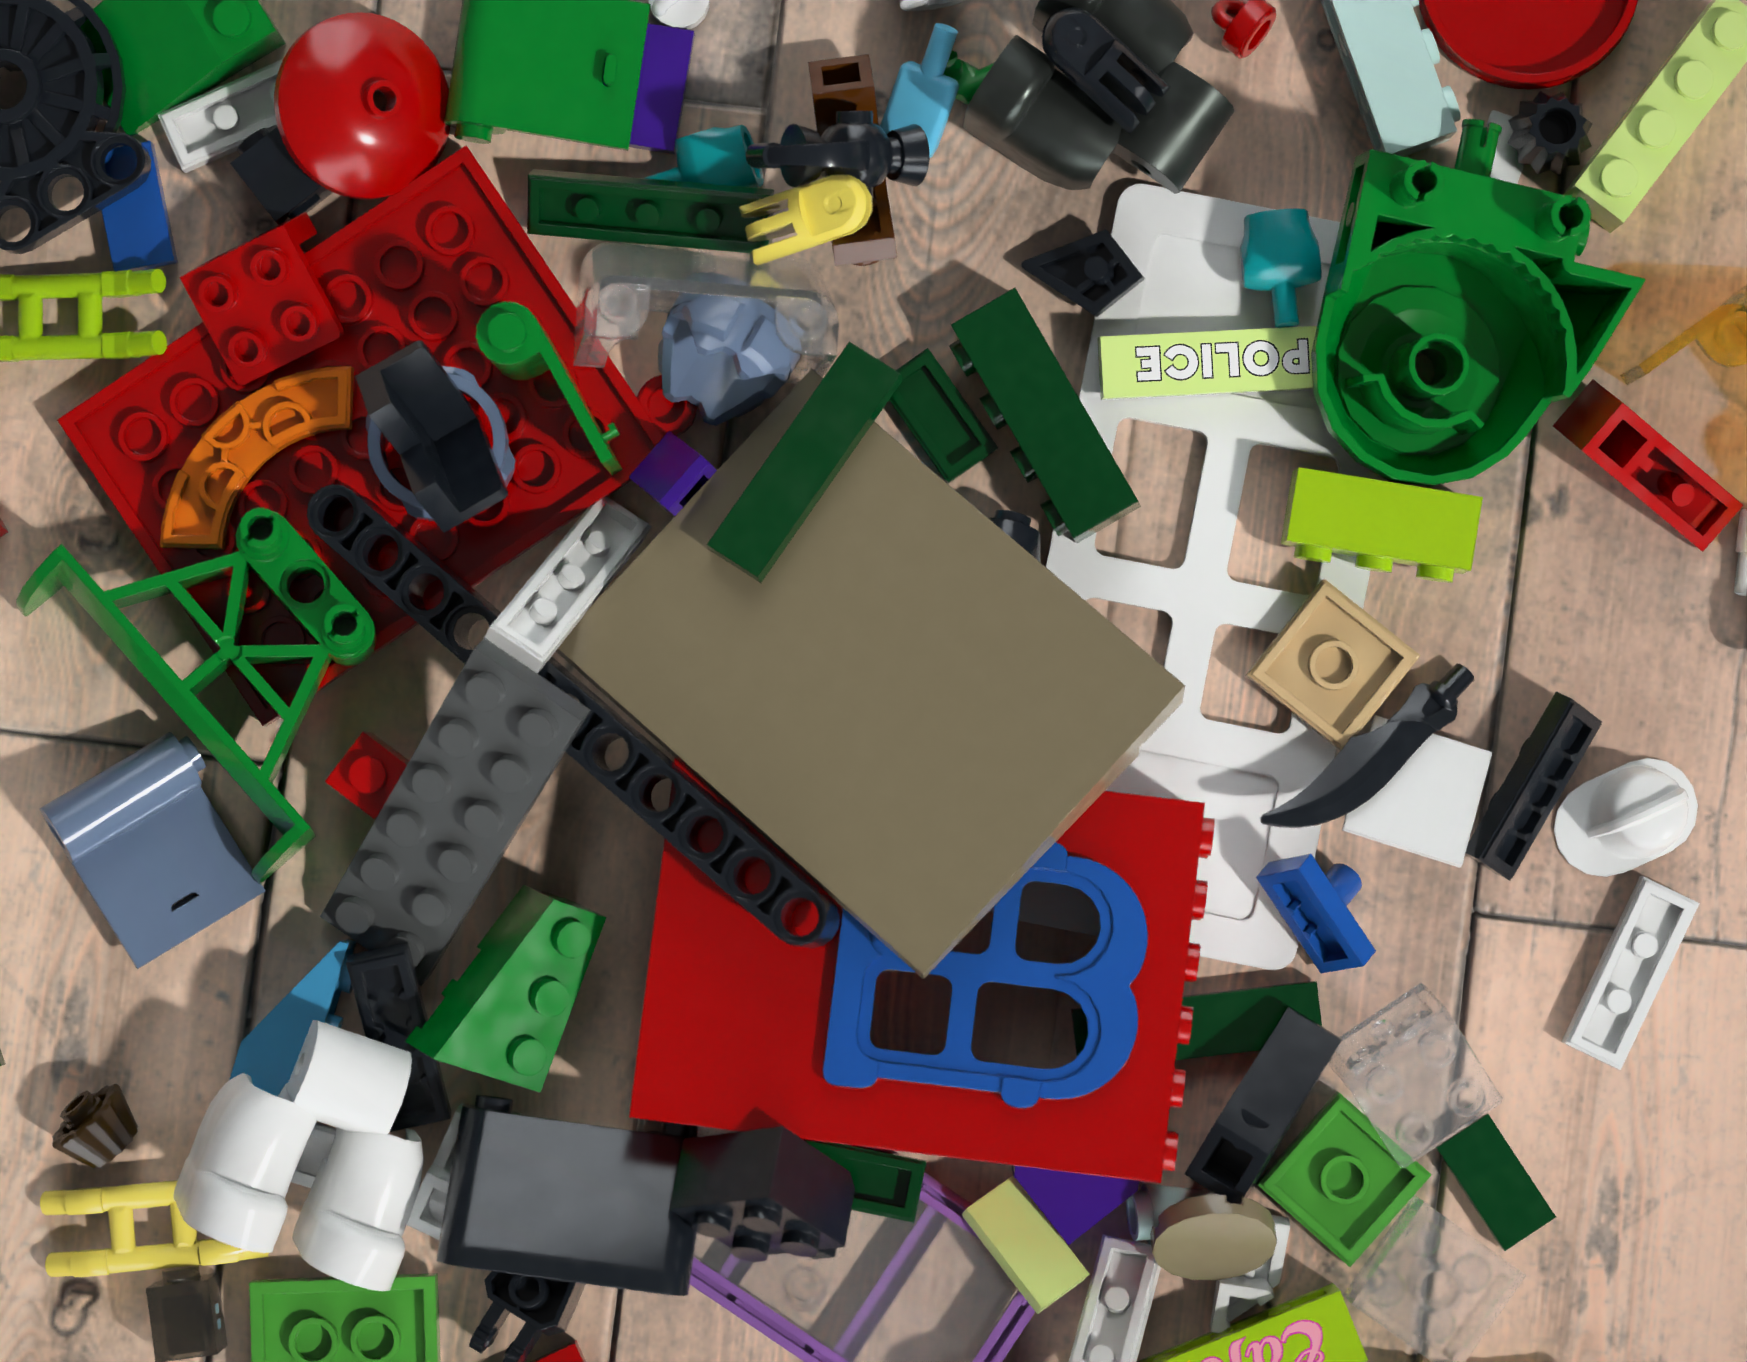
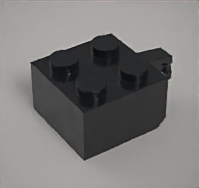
(764, 1194)

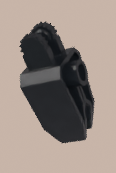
(540, 1302)

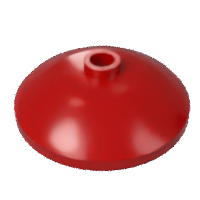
(330, 112)

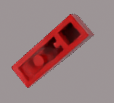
(1647, 465)

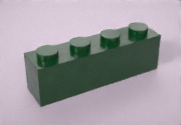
(1044, 415)

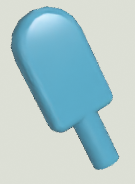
(922, 90)

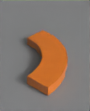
(242, 442)

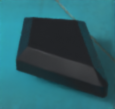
(1087, 271)

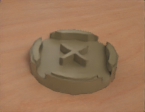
(1213, 1238)

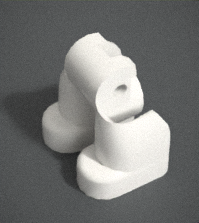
(362, 1191)

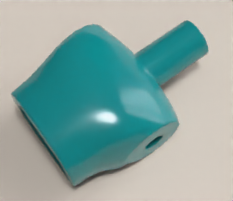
(714, 158)
(1279, 257)

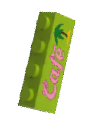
(1299, 1330)

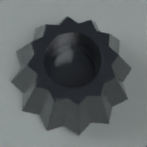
(1550, 133)

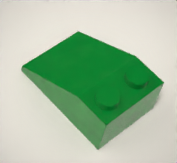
(179, 49)

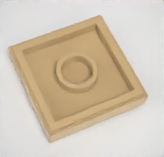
(1332, 665)

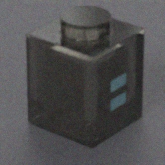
(186, 1314)

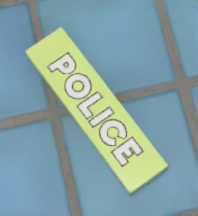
(1205, 362)

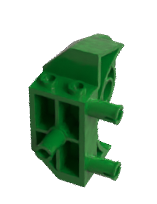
(1477, 284)

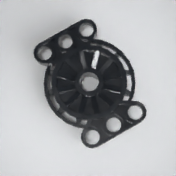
(55, 122)

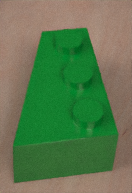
(516, 992)

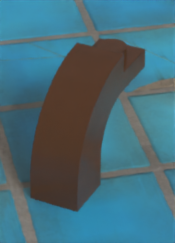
(849, 86)

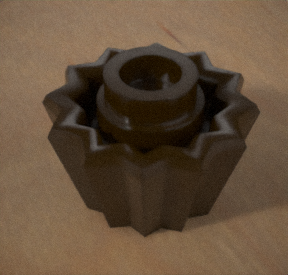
(96, 1127)

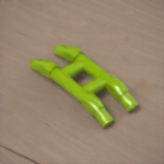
(90, 341)

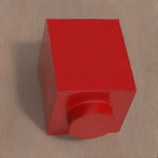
(368, 773)

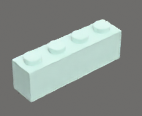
(1393, 74)

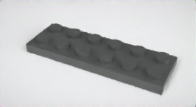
(455, 808)

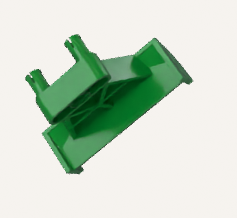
(276, 557)

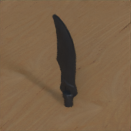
(1374, 757)

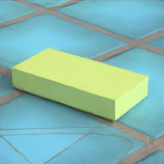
(1025, 1244)

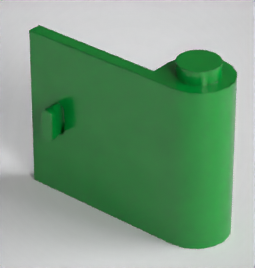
(542, 68)
(524, 350)

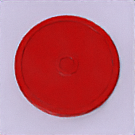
(1527, 40)

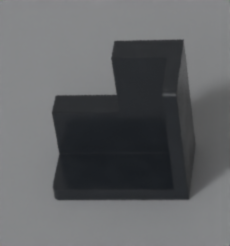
(434, 433)

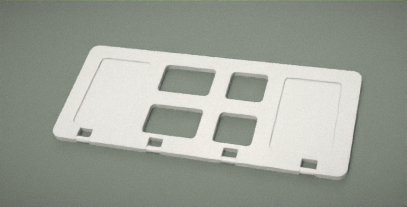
(1195, 284)

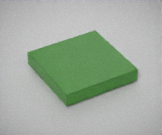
(1341, 1180)

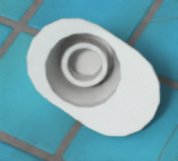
(1626, 817)

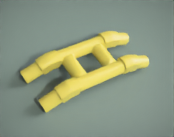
(124, 1253)

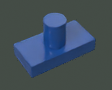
(1317, 910)

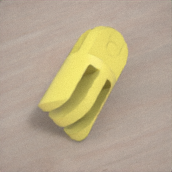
(816, 212)

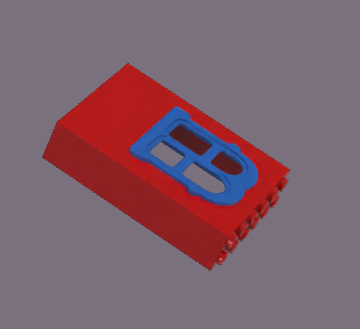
(780, 1032)

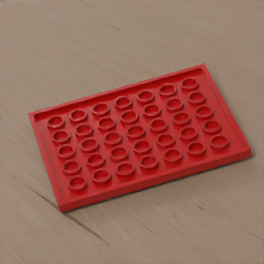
(394, 276)

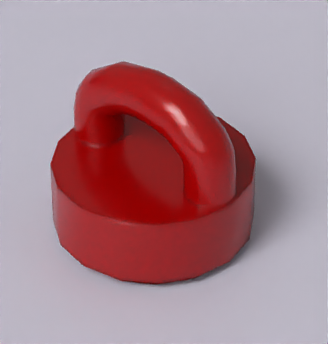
(1248, 26)

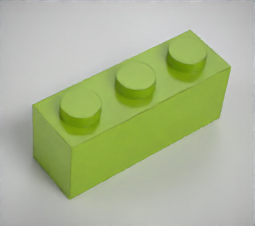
(1381, 524)

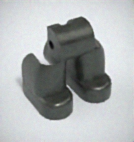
(1065, 137)

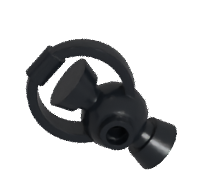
(848, 148)

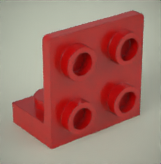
(264, 301)

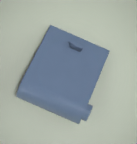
(148, 840)

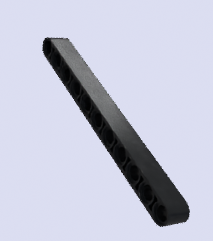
(645, 764)

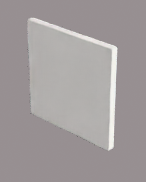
(1427, 802)

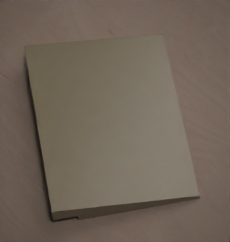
(891, 698)

